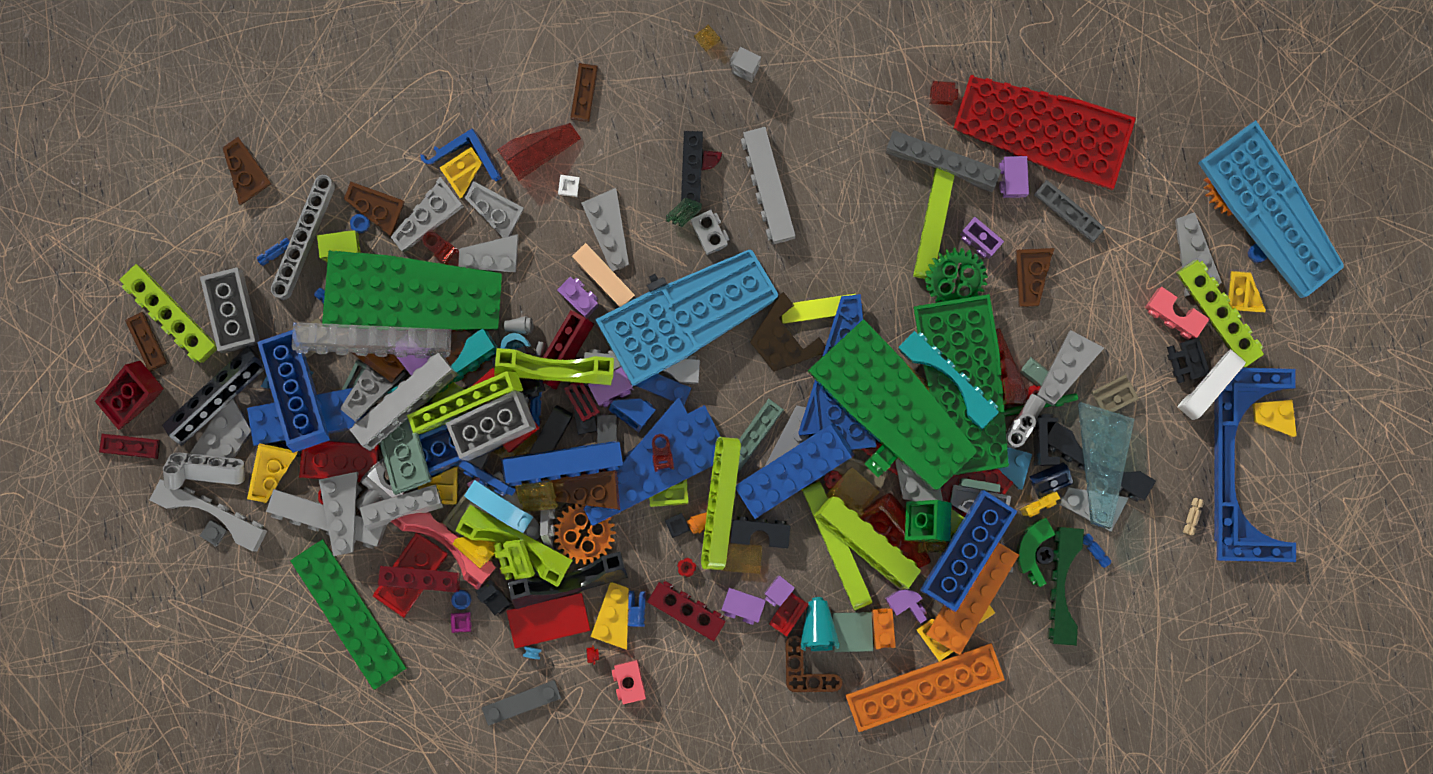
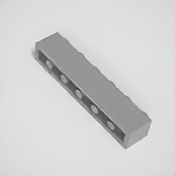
(768, 184)
(403, 401)
(313, 514)

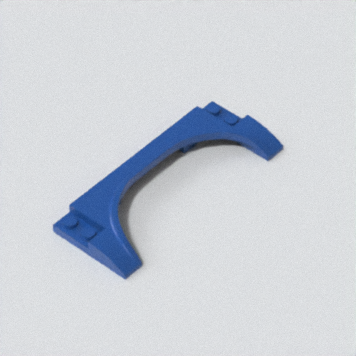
(1233, 532)

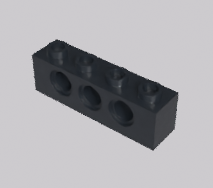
(692, 165)

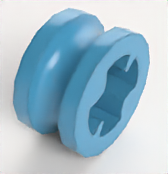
(532, 652)

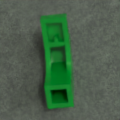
(880, 461)
(1027, 547)

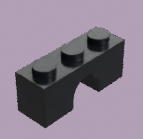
(743, 529)

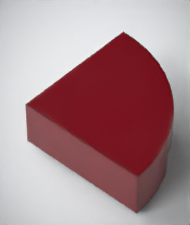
(710, 159)

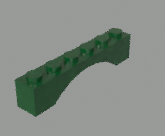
(1063, 627)

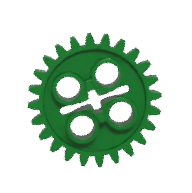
(939, 276)

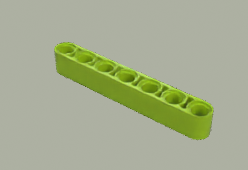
(934, 222)
(720, 503)
(838, 551)

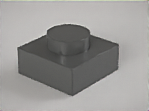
(213, 533)

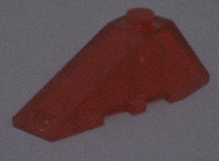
(533, 150)
(1012, 383)
(889, 520)

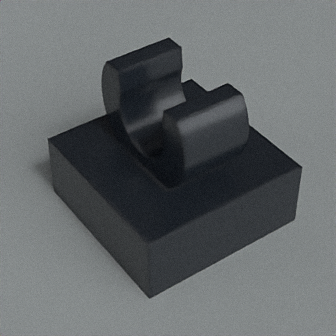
(656, 283)

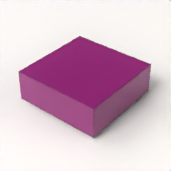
(461, 622)

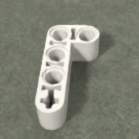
(1212, 385)

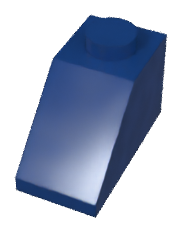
(633, 412)

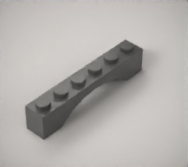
(919, 151)

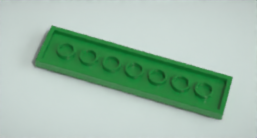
(348, 614)

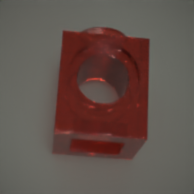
(943, 93)

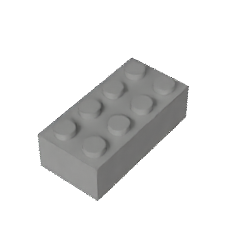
(230, 310)
(491, 425)

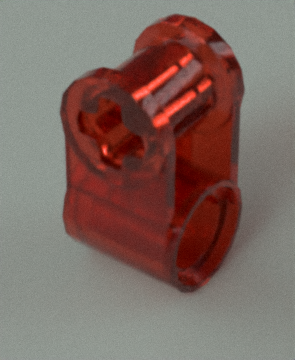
(442, 249)
(662, 454)

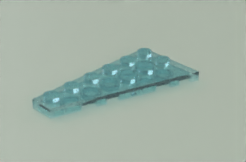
(1105, 452)

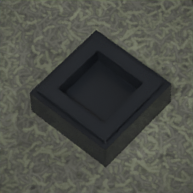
(677, 525)

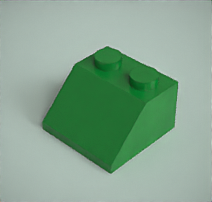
(928, 521)

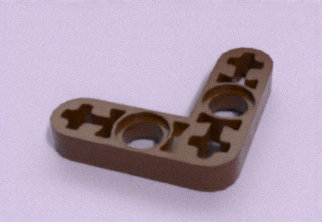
(799, 672)

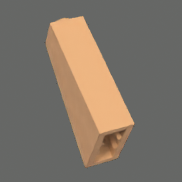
(603, 276)

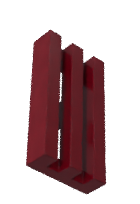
(573, 386)

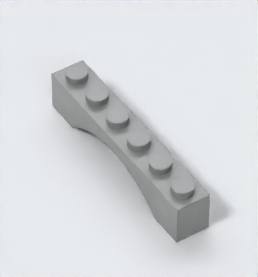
(684, 371)
(243, 532)

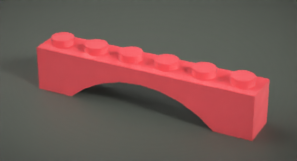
(427, 525)

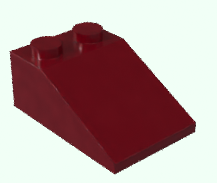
(129, 394)

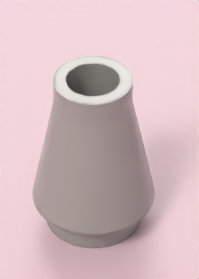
(519, 325)

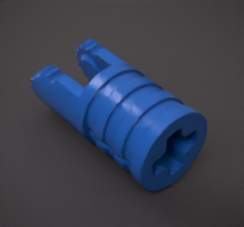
(636, 613)

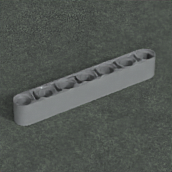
(305, 246)

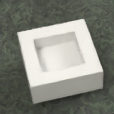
(568, 185)

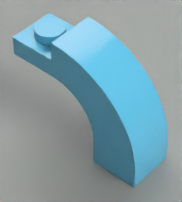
(498, 506)

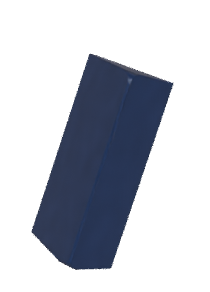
(1051, 479)

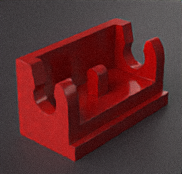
(788, 614)

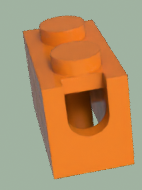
(883, 628)

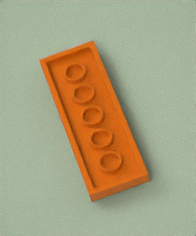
(957, 627)

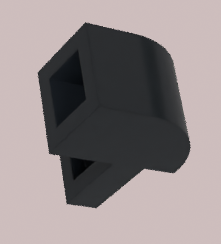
(493, 598)

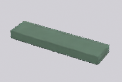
(757, 430)

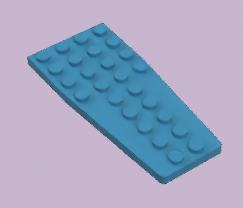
(1272, 208)
(685, 315)

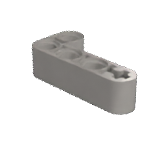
(202, 468)

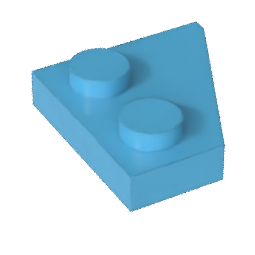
(1018, 467)

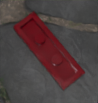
(129, 446)

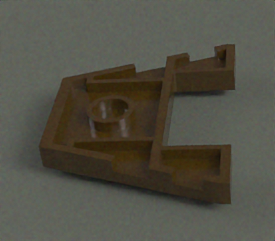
(777, 344)

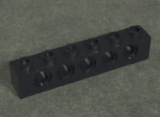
(214, 396)

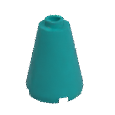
(819, 627)

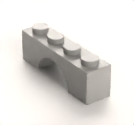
(385, 511)

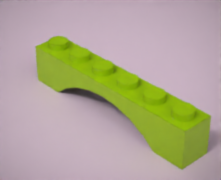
(587, 370)
(482, 526)

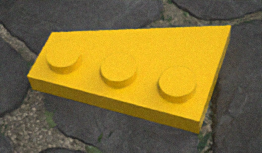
(268, 470)
(613, 617)

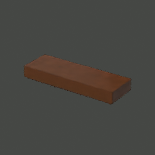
(584, 92)
(146, 341)

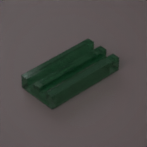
(686, 212)

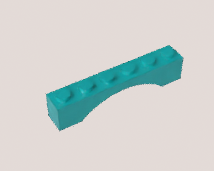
(477, 349)
(920, 352)

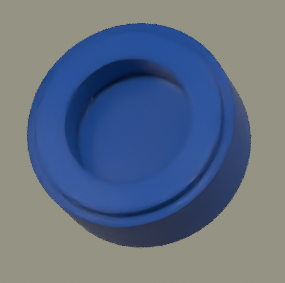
(360, 223)
(1256, 254)
(461, 599)

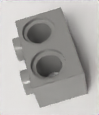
(745, 64)
(705, 234)

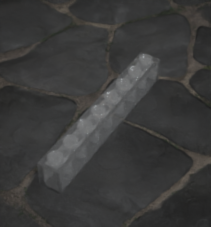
(370, 339)

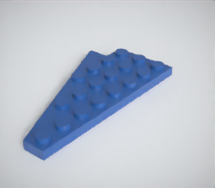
(821, 407)
(692, 448)

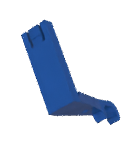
(461, 142)

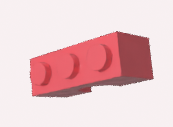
(1162, 306)

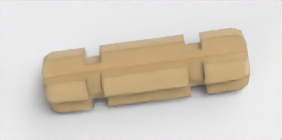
(1193, 516)

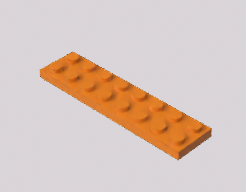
(924, 687)

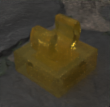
(707, 38)

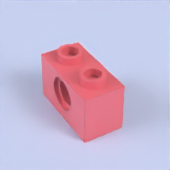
(632, 670)

